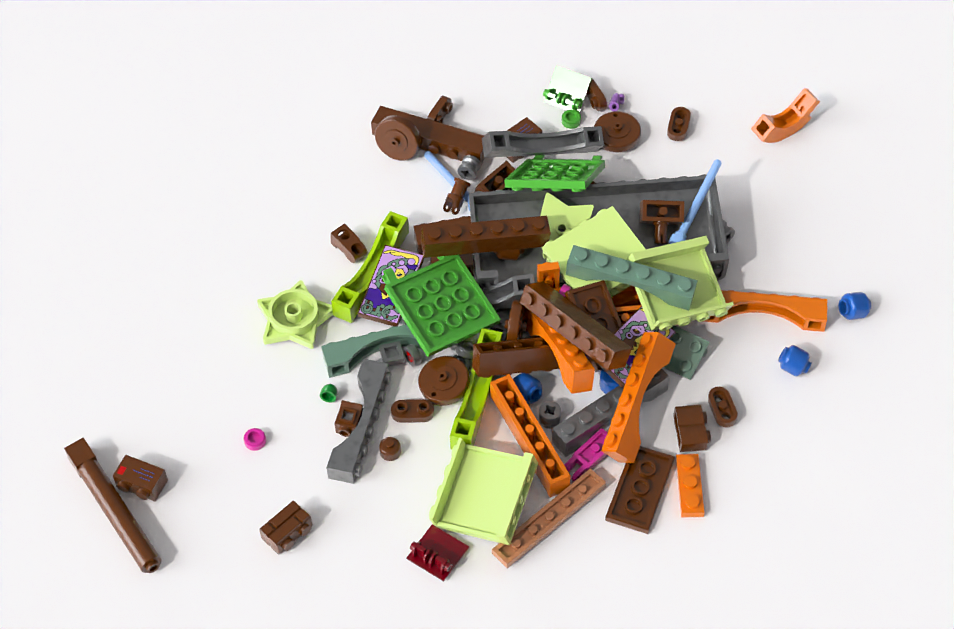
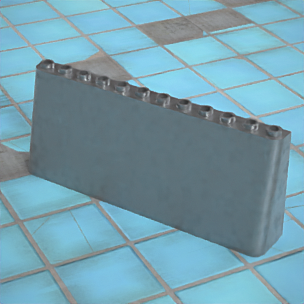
(623, 196)

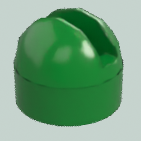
(329, 393)

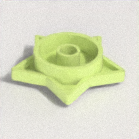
(563, 216)
(293, 316)

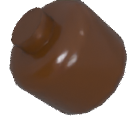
(390, 449)

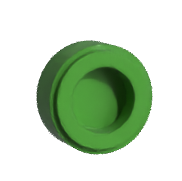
(571, 119)

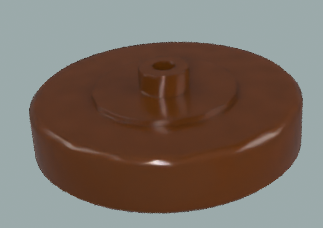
(619, 131)
(398, 138)
(516, 321)
(444, 380)

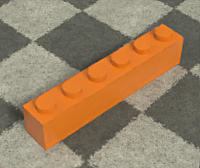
(529, 434)

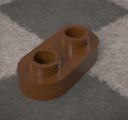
(596, 96)
(440, 109)
(678, 123)
(723, 408)
(412, 411)

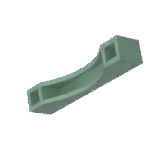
(667, 286)
(344, 355)

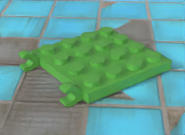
(555, 174)
(440, 303)

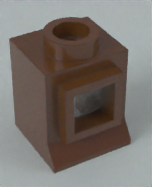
(348, 418)

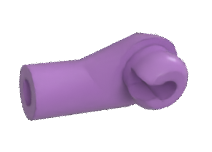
(615, 101)

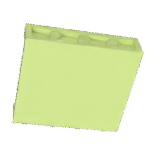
(603, 234)
(688, 260)
(483, 492)

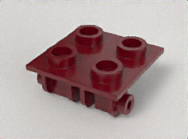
(437, 552)

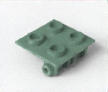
(687, 352)

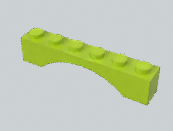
(350, 295)
(472, 408)

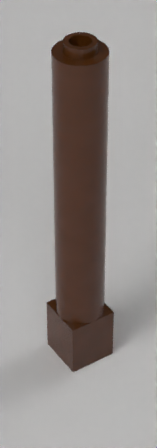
(113, 506)

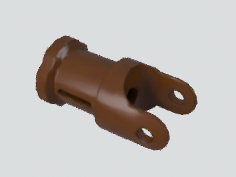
(455, 198)

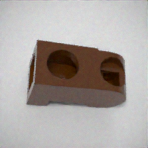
(348, 243)

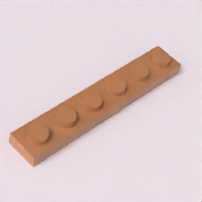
(549, 517)

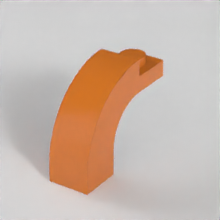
(788, 122)

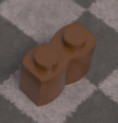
(691, 428)

